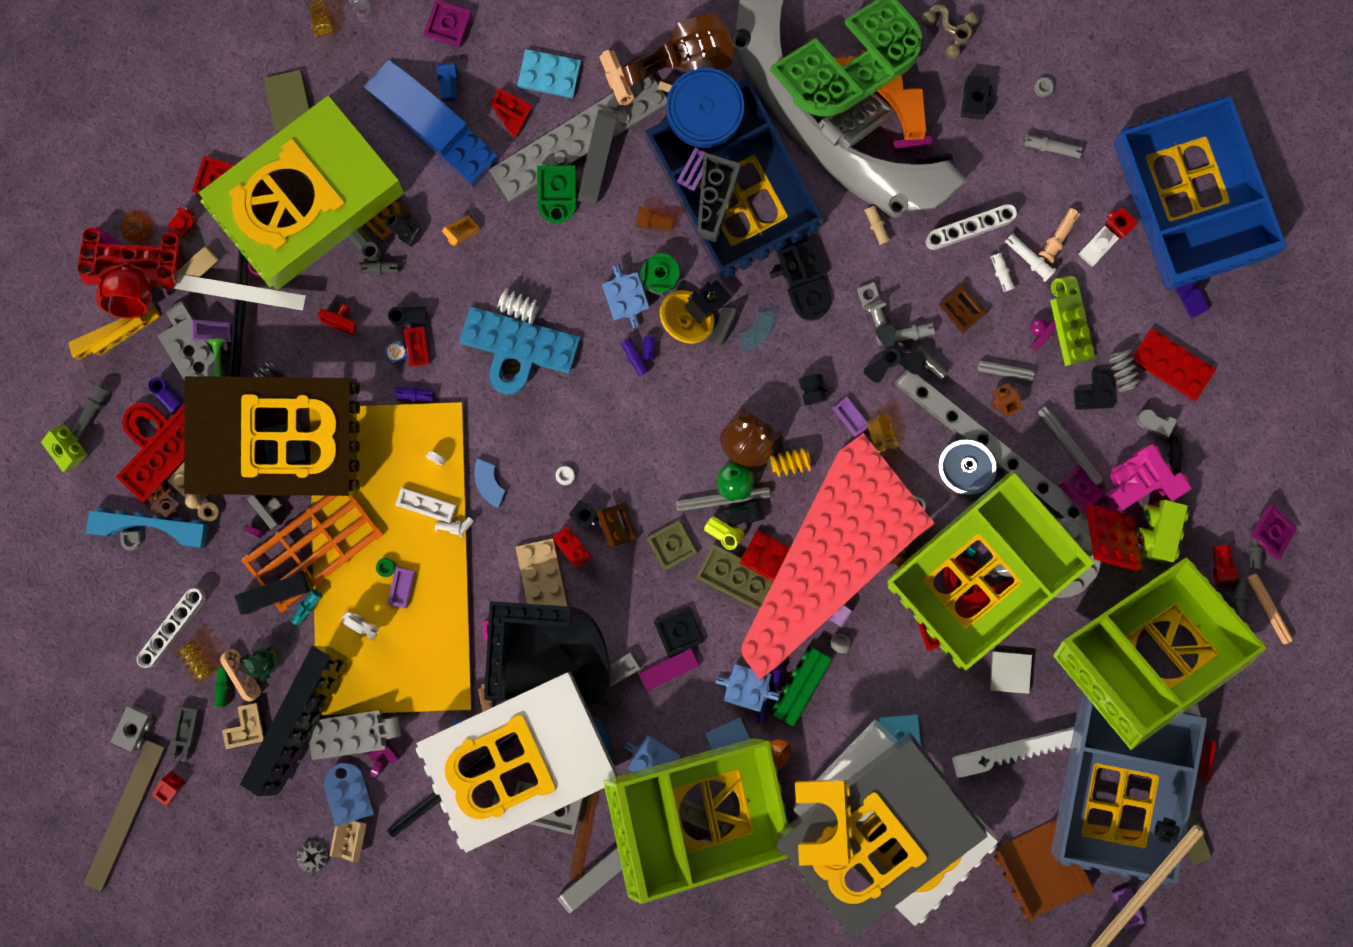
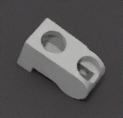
(1155, 424)

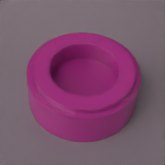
(253, 531)
(377, 767)

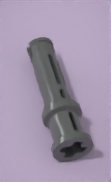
(93, 404)

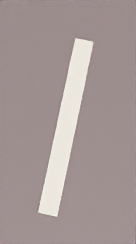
(240, 292)

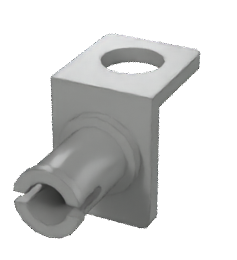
(873, 305)

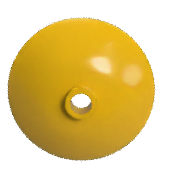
(673, 313)

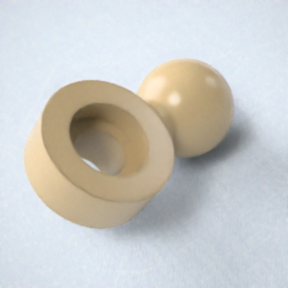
(194, 502)

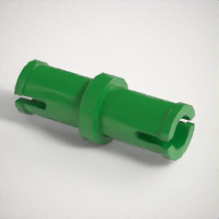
(221, 688)

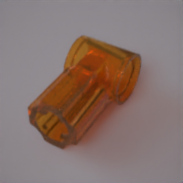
(649, 218)

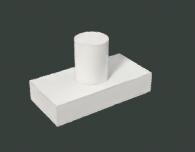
(1098, 246)

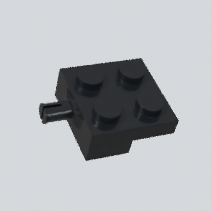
(799, 264)

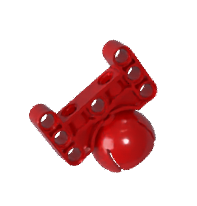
(126, 278)

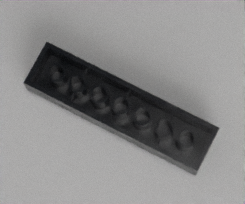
(294, 721)

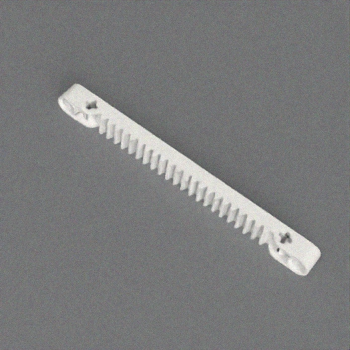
(968, 763)

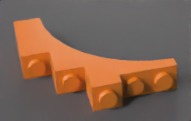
(906, 103)

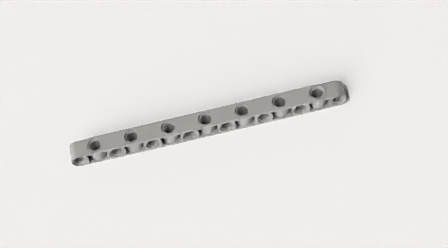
(968, 428)

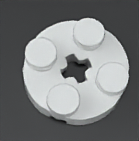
(357, 624)

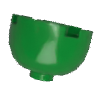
(735, 482)

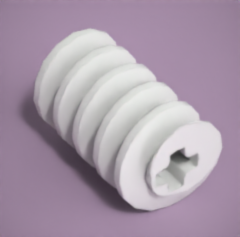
(518, 306)

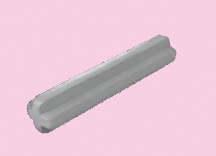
(1006, 370)

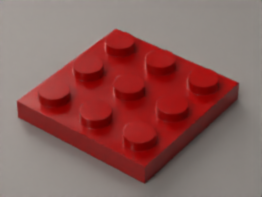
(1113, 537)

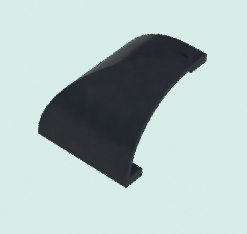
(541, 643)

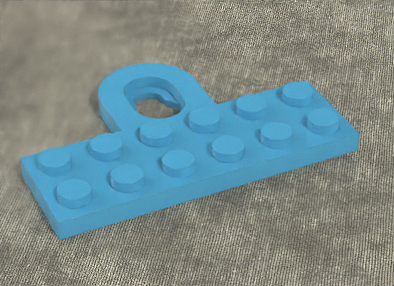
(517, 341)

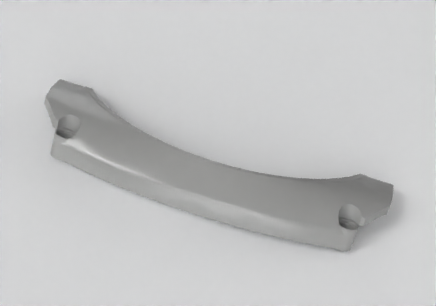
(869, 178)

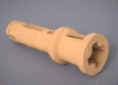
(1054, 243)

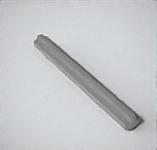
(1070, 445)
(715, 500)

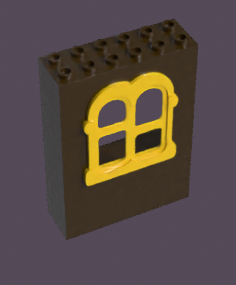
(223, 436)

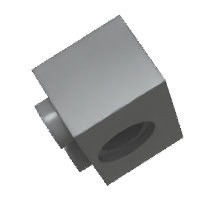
(124, 737)

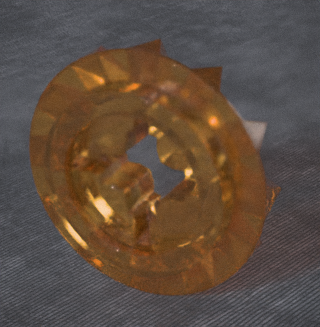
(135, 235)

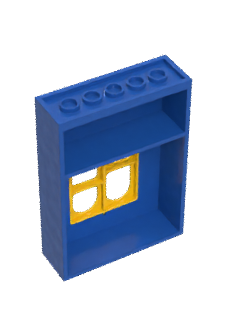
(1208, 238)

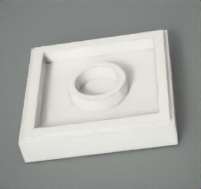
(1010, 672)

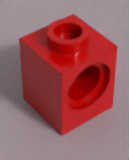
(1129, 222)

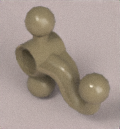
(970, 19)

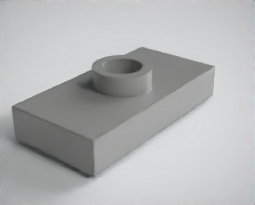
(623, 668)

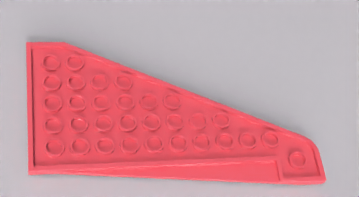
(845, 541)

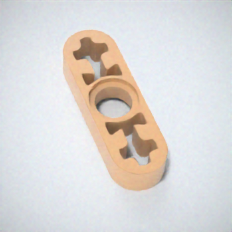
(243, 690)

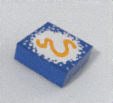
(396, 351)

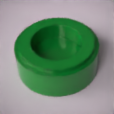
(385, 567)

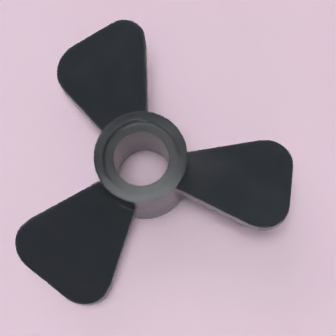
(910, 361)

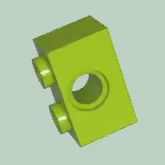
(64, 448)

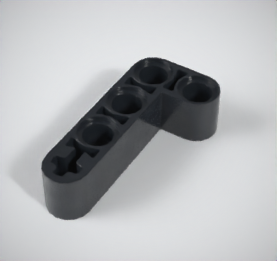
(273, 593)

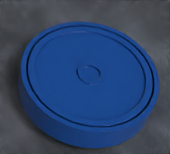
(705, 107)

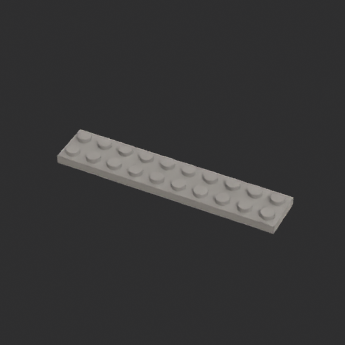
(572, 139)

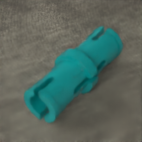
(299, 616)

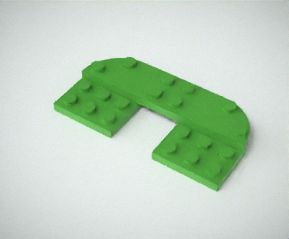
(826, 87)

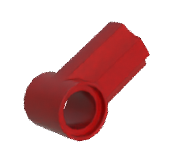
(1224, 569)

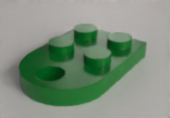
(556, 190)

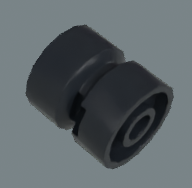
(813, 389)

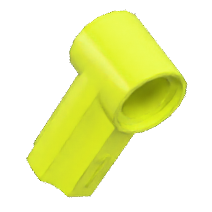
(724, 533)

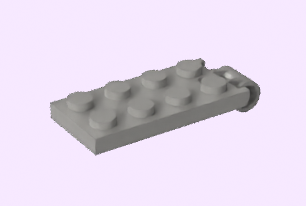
(856, 121)
(352, 734)

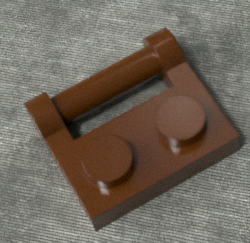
(957, 310)
(612, 525)

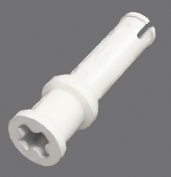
(1037, 263)

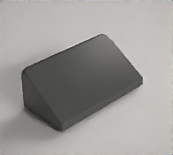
(722, 326)

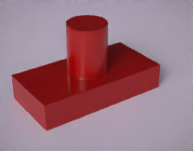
(338, 319)

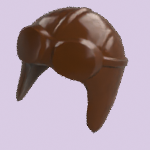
(748, 440)

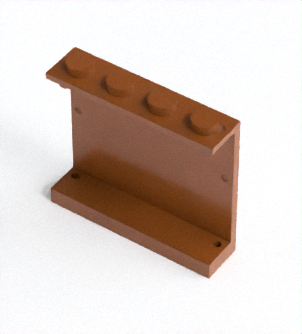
(1036, 875)

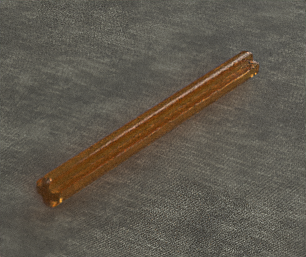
(583, 835)

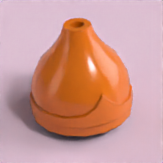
(782, 752)

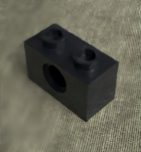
(976, 86)
(716, 298)

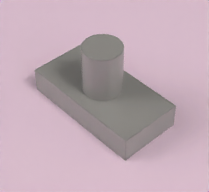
(266, 510)

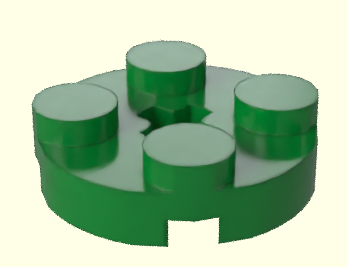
(653, 265)

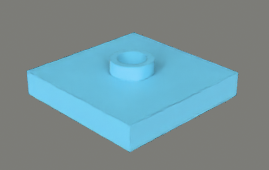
(902, 725)

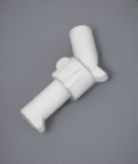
(454, 528)

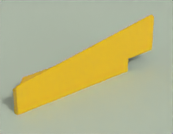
(109, 336)

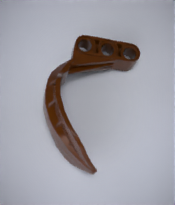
(694, 44)

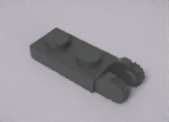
(184, 731)

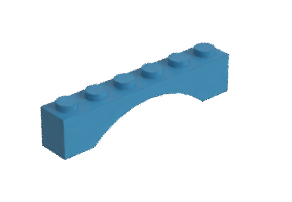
(108, 524)

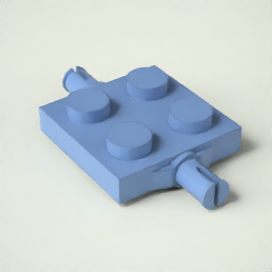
(626, 296)
(746, 689)
(649, 754)

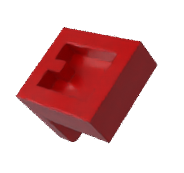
(182, 221)
(168, 788)

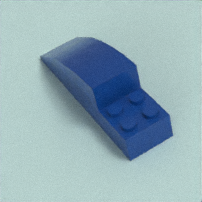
(432, 122)

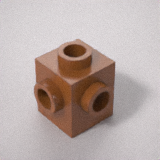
(1006, 400)

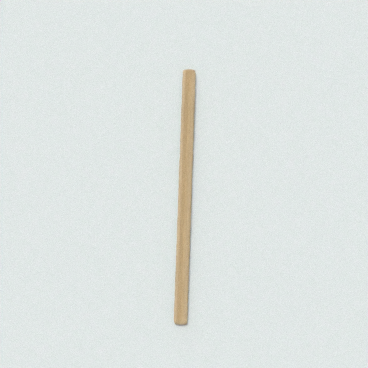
(1149, 887)

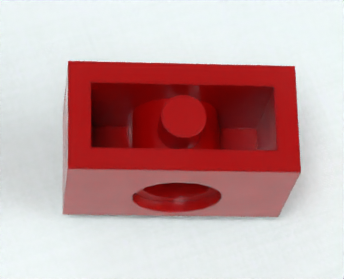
(572, 547)

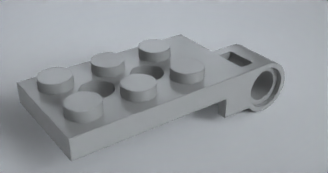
(179, 337)
(566, 823)

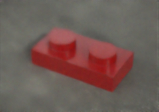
(416, 346)

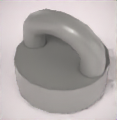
(840, 643)

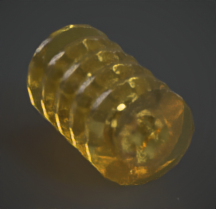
(195, 662)

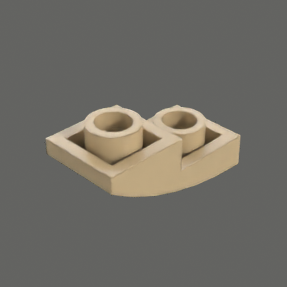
(199, 263)

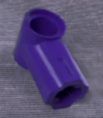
(166, 395)

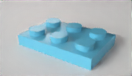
(549, 73)

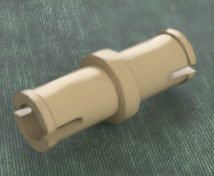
(877, 225)

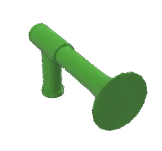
(217, 346)

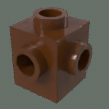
(163, 501)

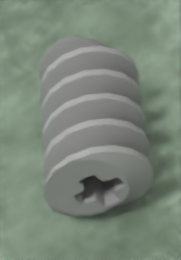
(1125, 370)

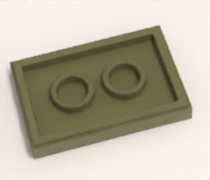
(286, 98)

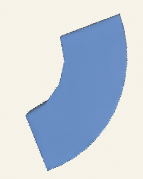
(487, 484)

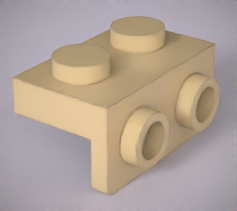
(348, 841)

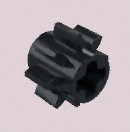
(1167, 830)

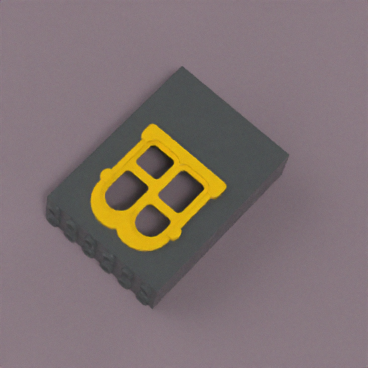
(917, 810)

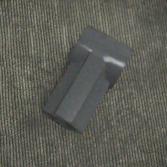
(365, 244)

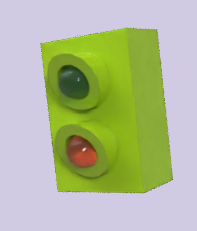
(1164, 530)

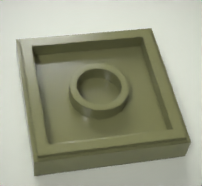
(672, 545)

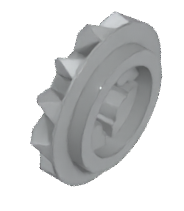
(320, 859)

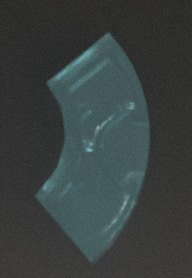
(757, 332)

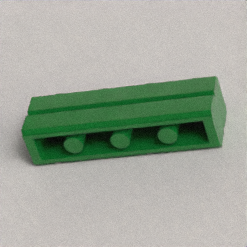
(801, 687)

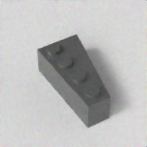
(717, 189)

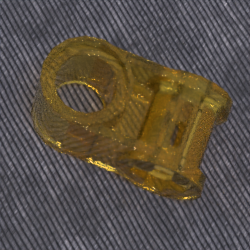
(321, 22)
(882, 431)

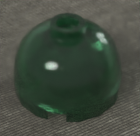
(260, 663)

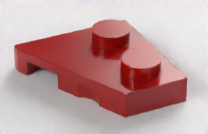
(511, 111)

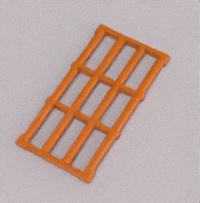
(321, 528)

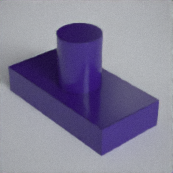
(1192, 299)

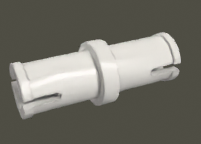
(1002, 272)

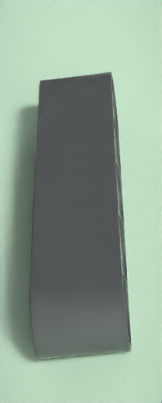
(597, 157)

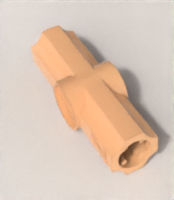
(615, 77)

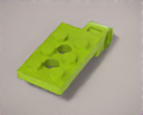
(1067, 310)

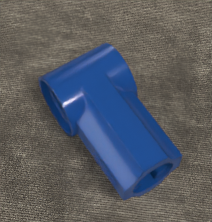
(447, 78)

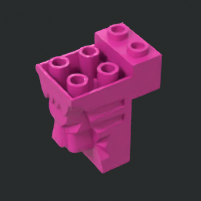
(1143, 475)

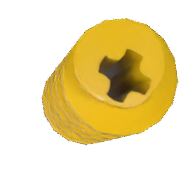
(790, 462)

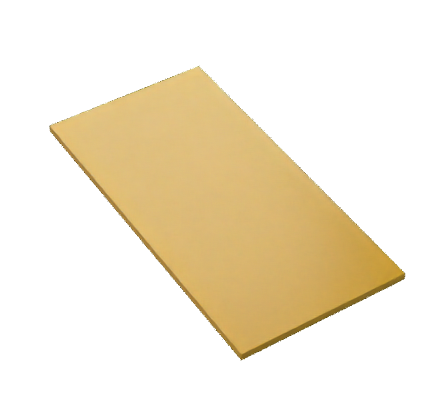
(422, 649)

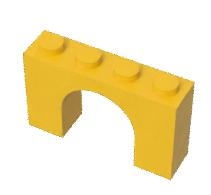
(837, 849)

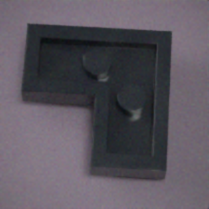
(1101, 394)

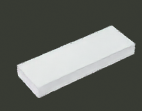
(426, 505)

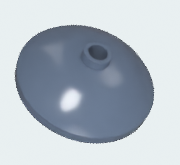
(964, 477)

